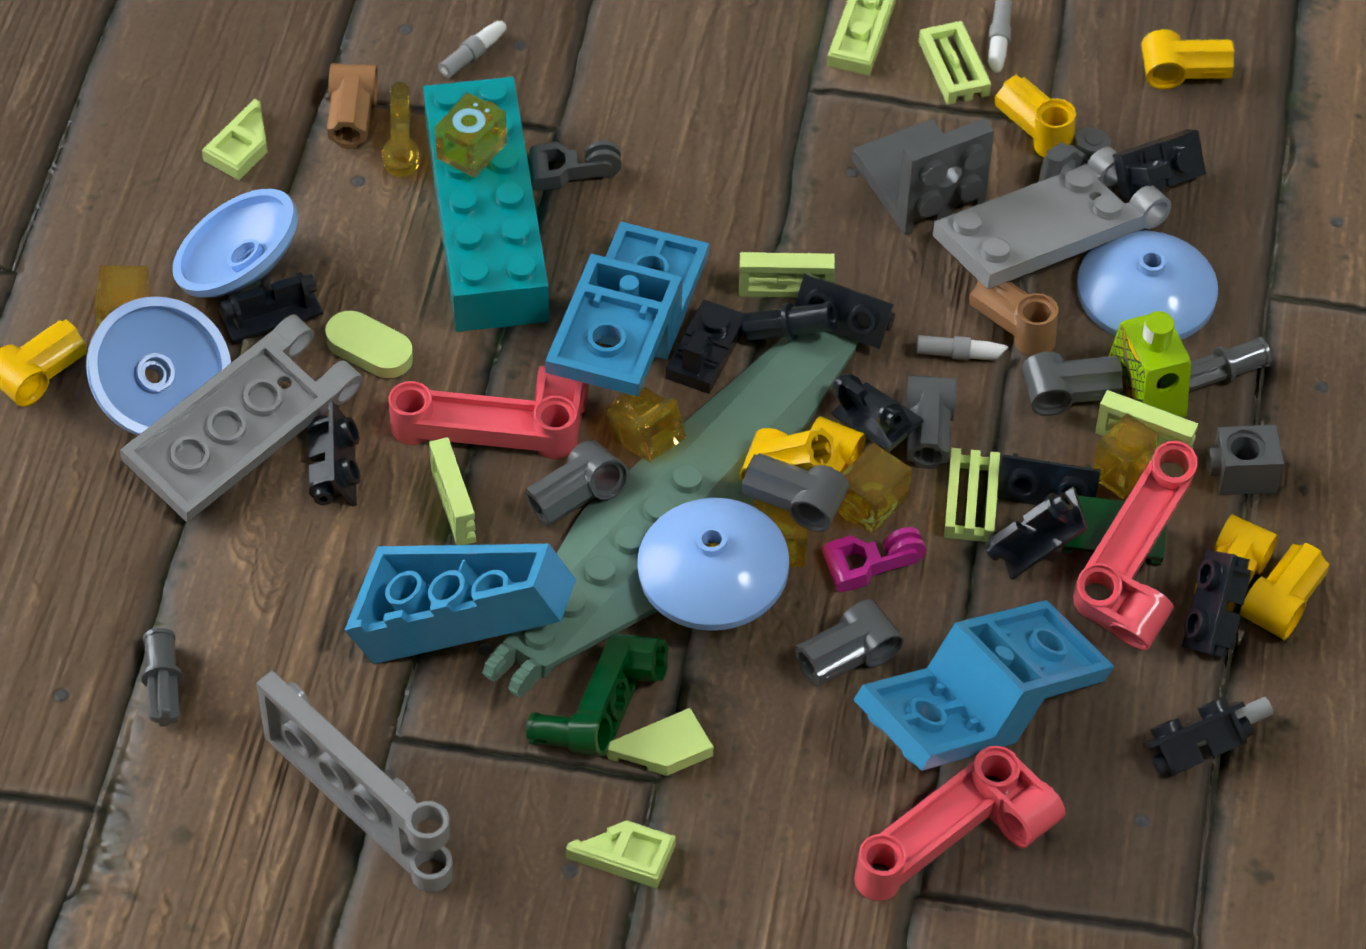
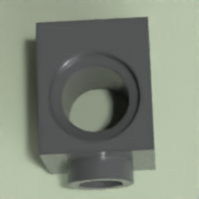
(1246, 460)

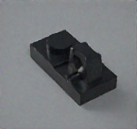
(1160, 163)
(705, 347)

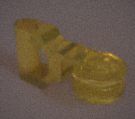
(400, 152)

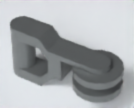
(1065, 158)
(601, 161)

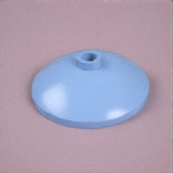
(236, 244)
(1144, 276)
(155, 336)
(715, 584)

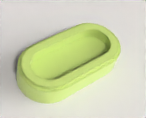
(369, 344)

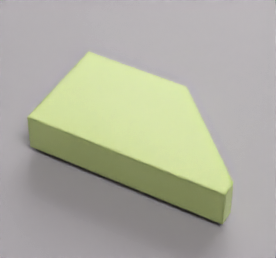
(239, 143)
(664, 745)
(627, 852)

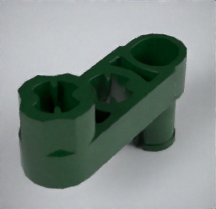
(607, 697)

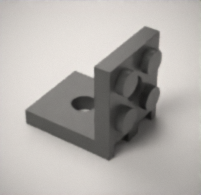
(926, 170)

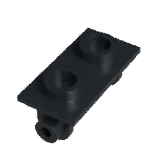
(261, 310)
(858, 314)
(873, 412)
(335, 441)
(1033, 479)
(1040, 534)
(1219, 580)
(1216, 726)

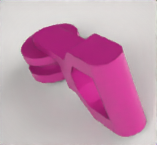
(902, 549)

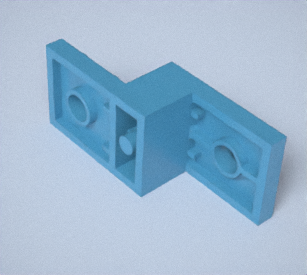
(627, 307)
(983, 684)

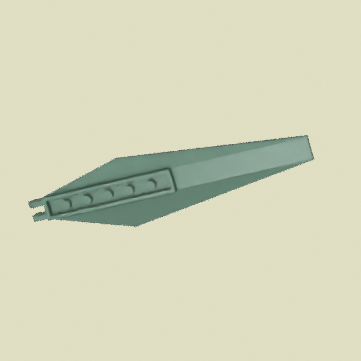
(604, 543)

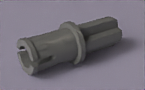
(1229, 363)
(161, 676)

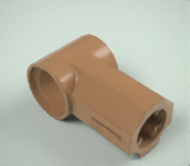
(351, 95)
(1024, 315)

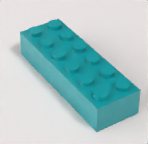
(489, 220)

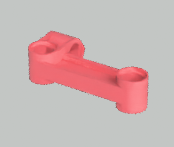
(541, 425)
(1134, 609)
(1018, 806)

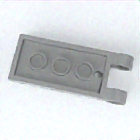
(1048, 222)
(236, 420)
(354, 783)

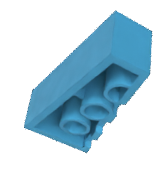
(455, 596)

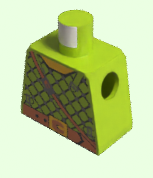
(1152, 354)

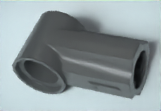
(1059, 383)
(934, 402)
(588, 474)
(808, 495)
(859, 638)

